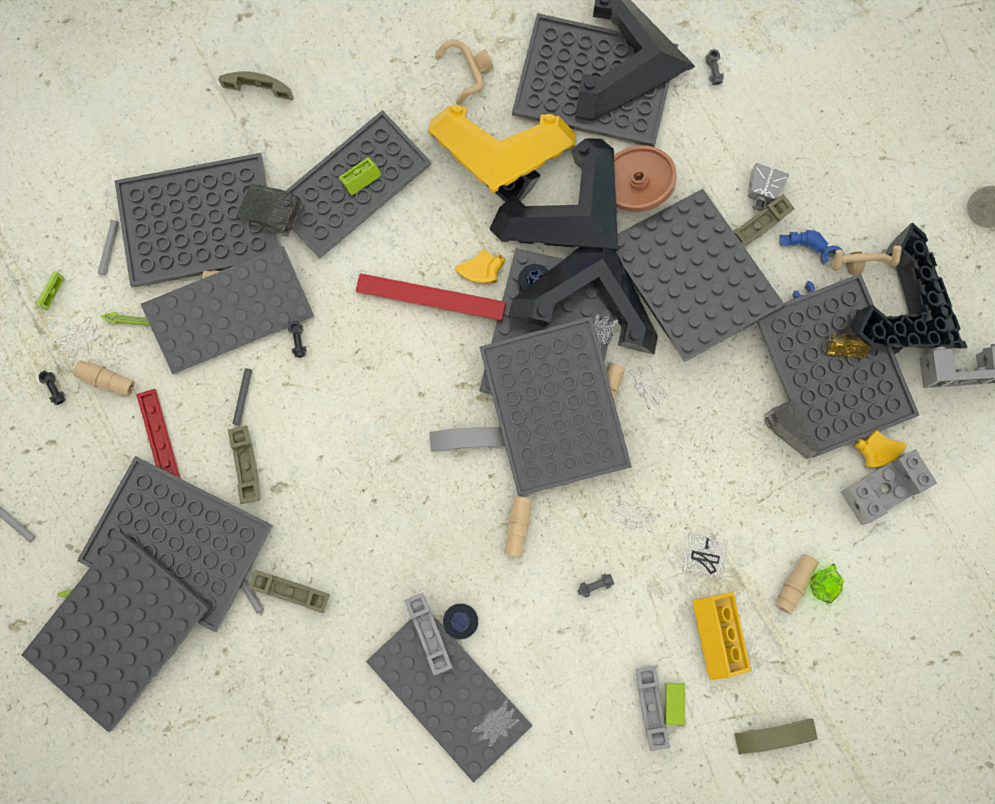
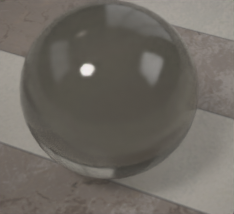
(982, 206)

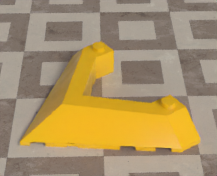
(503, 160)

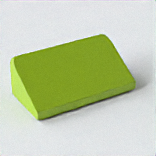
(360, 176)
(50, 290)
(674, 704)

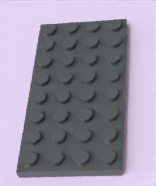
(328, 207)
(227, 309)
(448, 702)

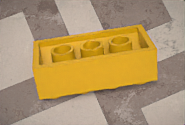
(721, 636)

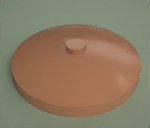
(643, 178)

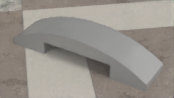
(466, 438)
(429, 634)
(652, 708)

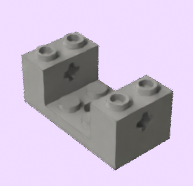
(940, 371)
(904, 477)

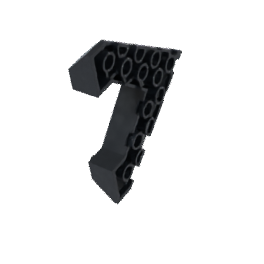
(654, 62)
(584, 225)
(577, 271)
(930, 315)

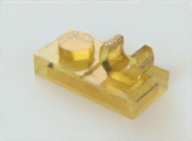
(847, 347)

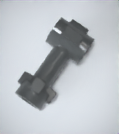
(711, 59)
(585, 589)

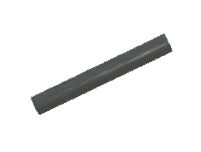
(242, 396)

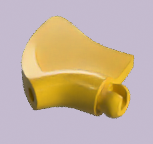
(482, 268)
(879, 449)

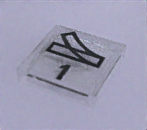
(705, 555)

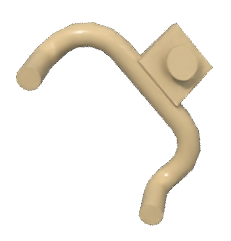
(478, 64)
(856, 260)

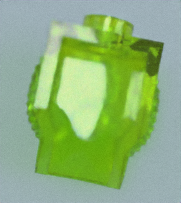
(827, 584)

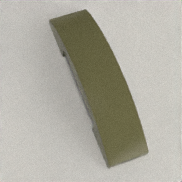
(236, 79)
(764, 220)
(245, 464)
(289, 591)
(776, 737)

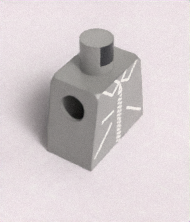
(765, 185)

